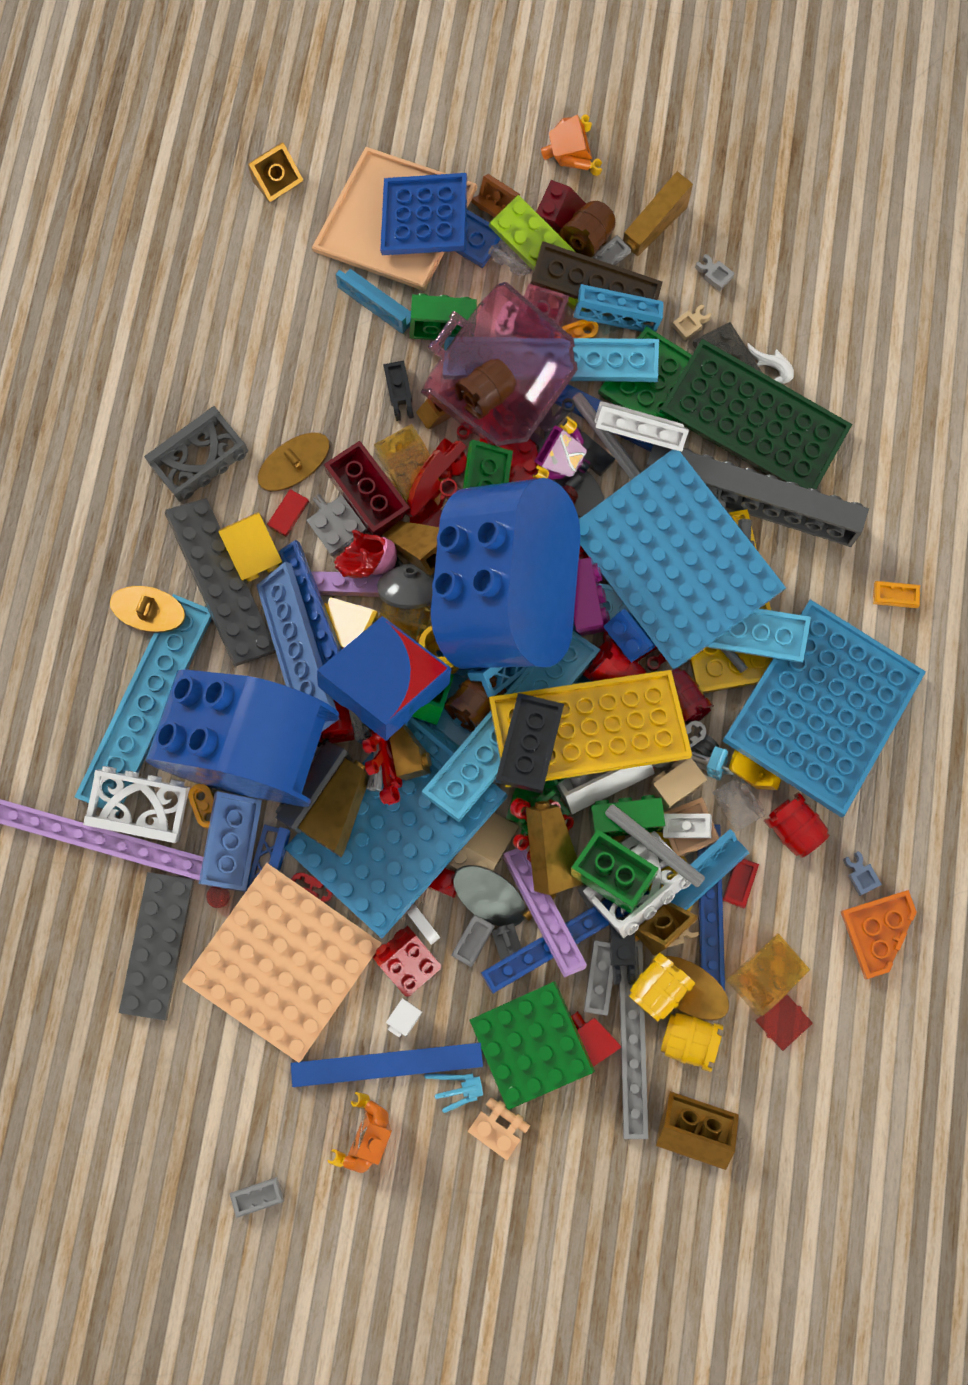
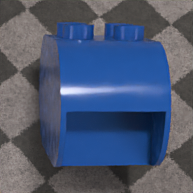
(506, 575)
(240, 735)

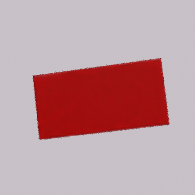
(288, 513)
(740, 883)

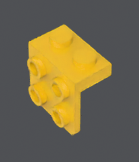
(753, 772)

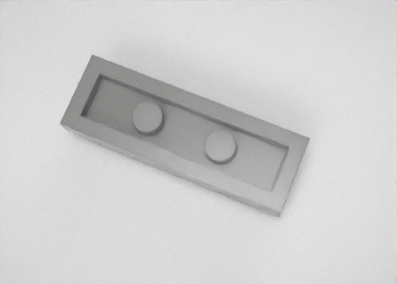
(599, 980)

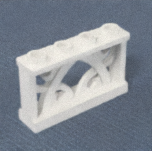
(641, 426)
(108, 819)
(649, 903)

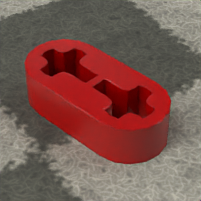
(314, 882)

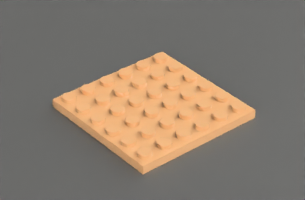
(282, 962)

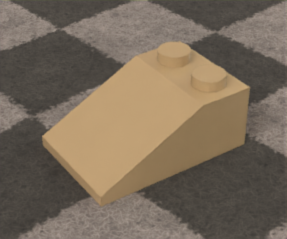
(486, 845)

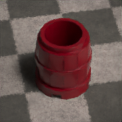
(691, 698)

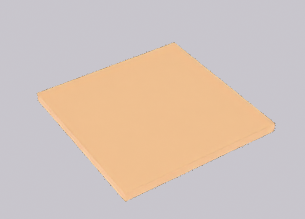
(355, 222)

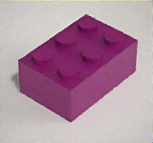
(589, 609)

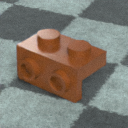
(493, 196)

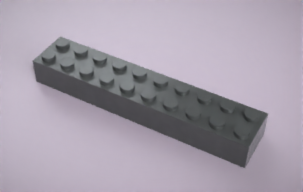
(776, 500)

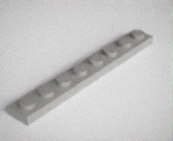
(633, 1056)

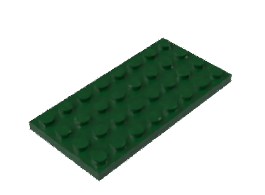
(755, 417)

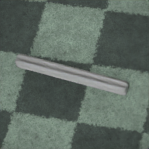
(606, 437)
(655, 846)

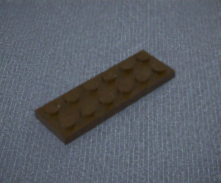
(566, 271)

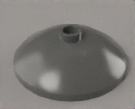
(406, 587)

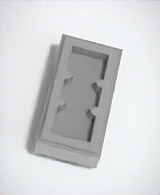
(613, 251)
(473, 940)
(256, 1197)

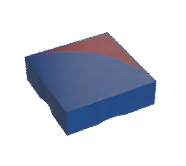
(383, 677)

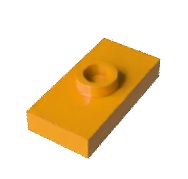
(896, 594)

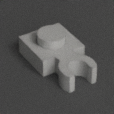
(716, 274)

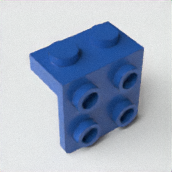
(629, 635)

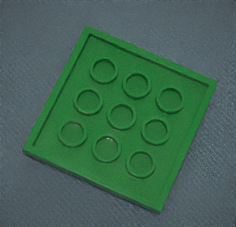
(650, 396)
(532, 1045)

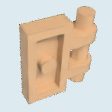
(494, 1134)

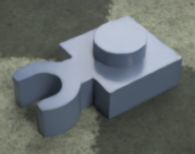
(863, 877)

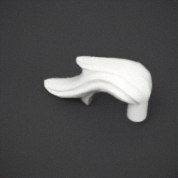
(776, 361)

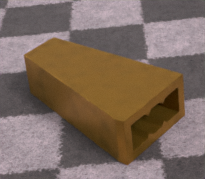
(659, 213)
(415, 543)
(337, 807)
(550, 849)

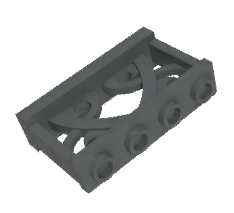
(203, 425)

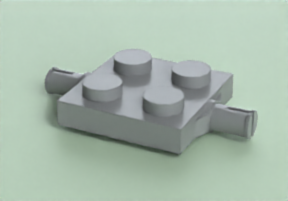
(335, 523)

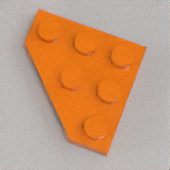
(879, 931)

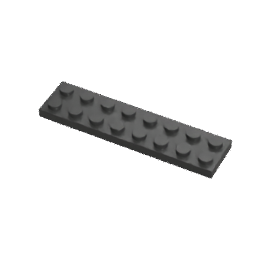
(219, 582)

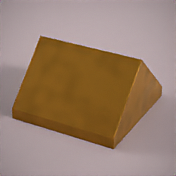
(274, 172)
(664, 927)

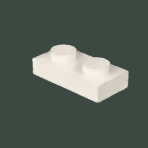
(687, 826)

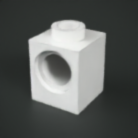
(403, 1018)

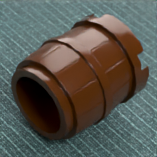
(589, 228)
(486, 387)
(470, 703)

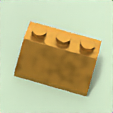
(698, 1130)

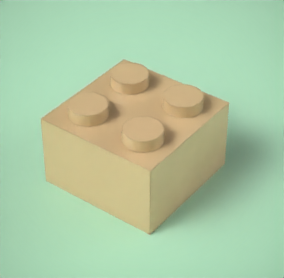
(677, 784)

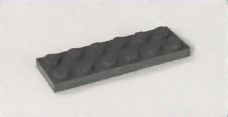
(156, 946)

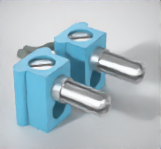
(715, 764)

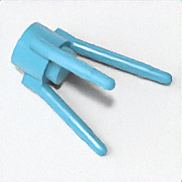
(470, 1088)

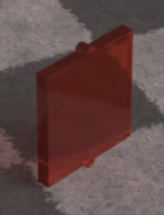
(784, 1022)

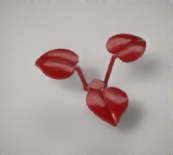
(448, 487)

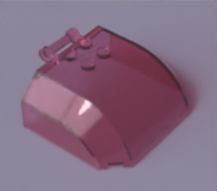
(524, 339)

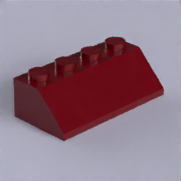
(366, 489)

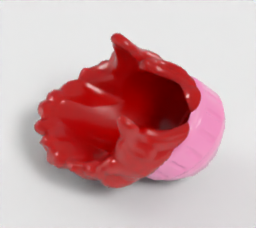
(366, 556)

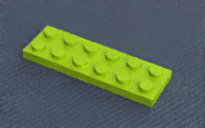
(524, 232)

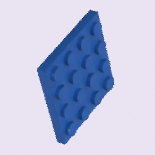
(424, 214)

